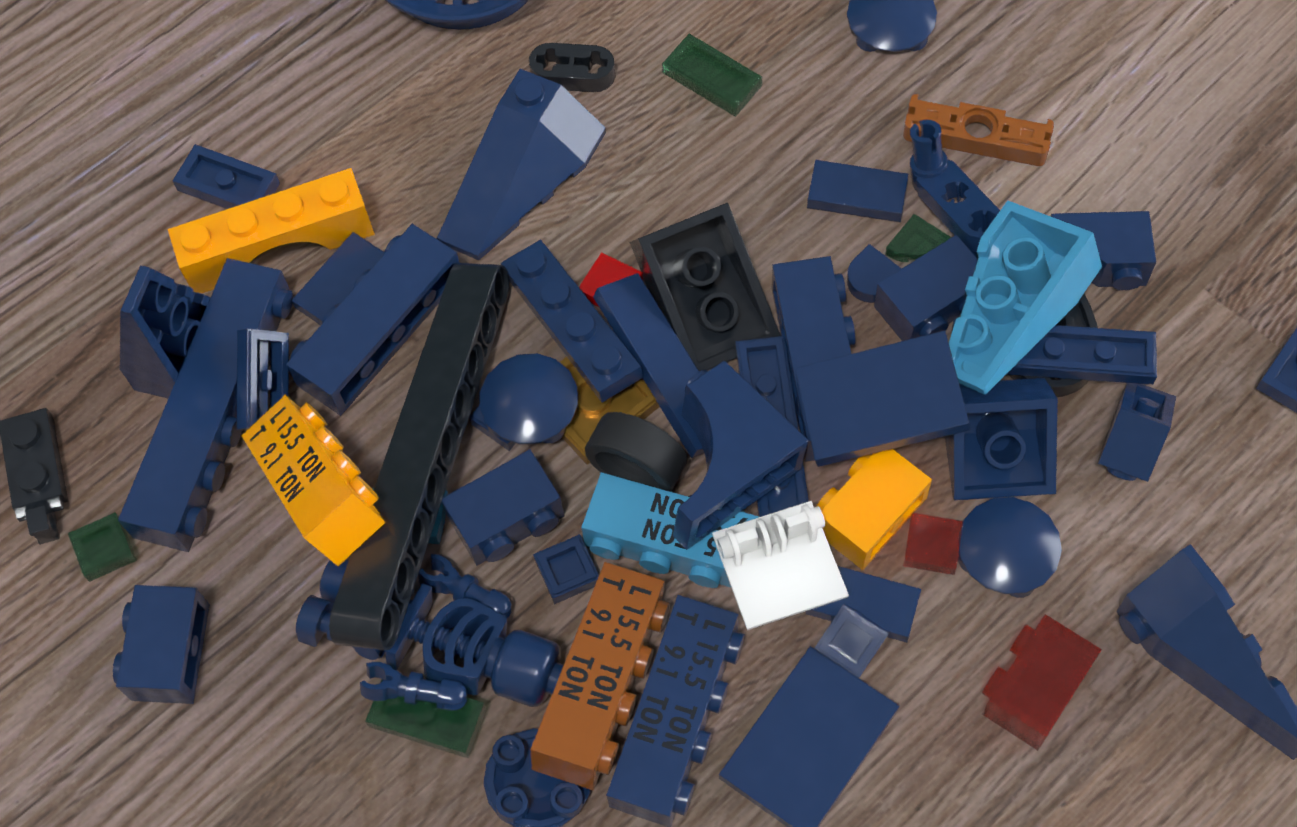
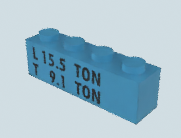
(639, 525)

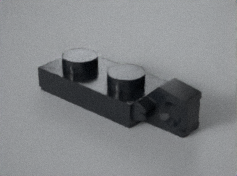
(34, 471)

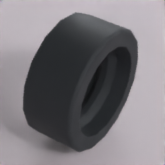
(635, 451)

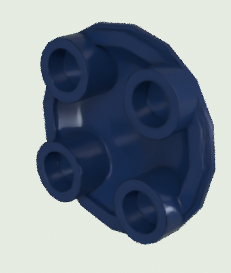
(891, 23)
(529, 399)
(1009, 546)
(524, 795)

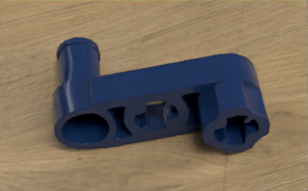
(941, 179)

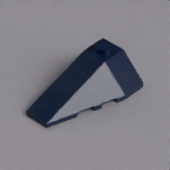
(525, 153)
(157, 330)
(1186, 627)

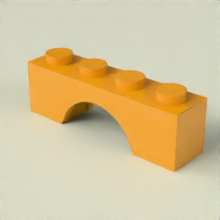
(312, 212)

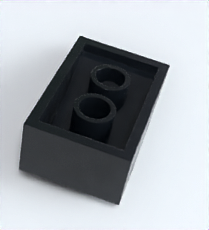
(705, 285)

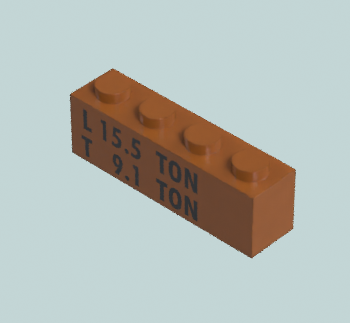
(598, 677)

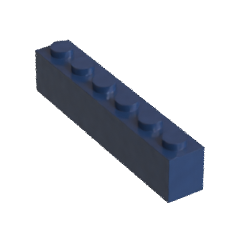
(201, 413)

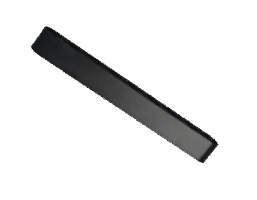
(421, 458)

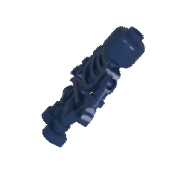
(519, 664)

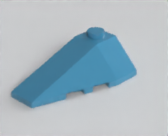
(1021, 287)

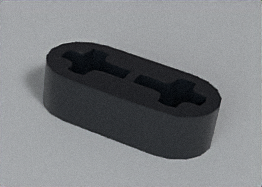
(573, 66)

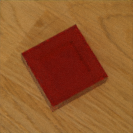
(933, 543)

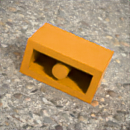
(872, 505)

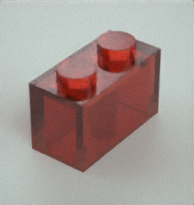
(1040, 681)

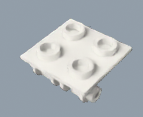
(780, 564)

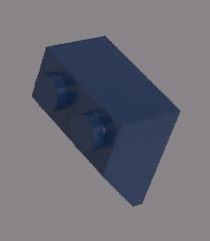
(1009, 442)

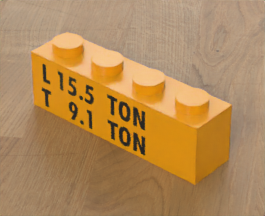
(314, 479)

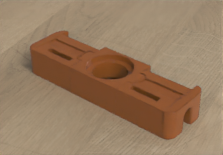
(1009, 137)

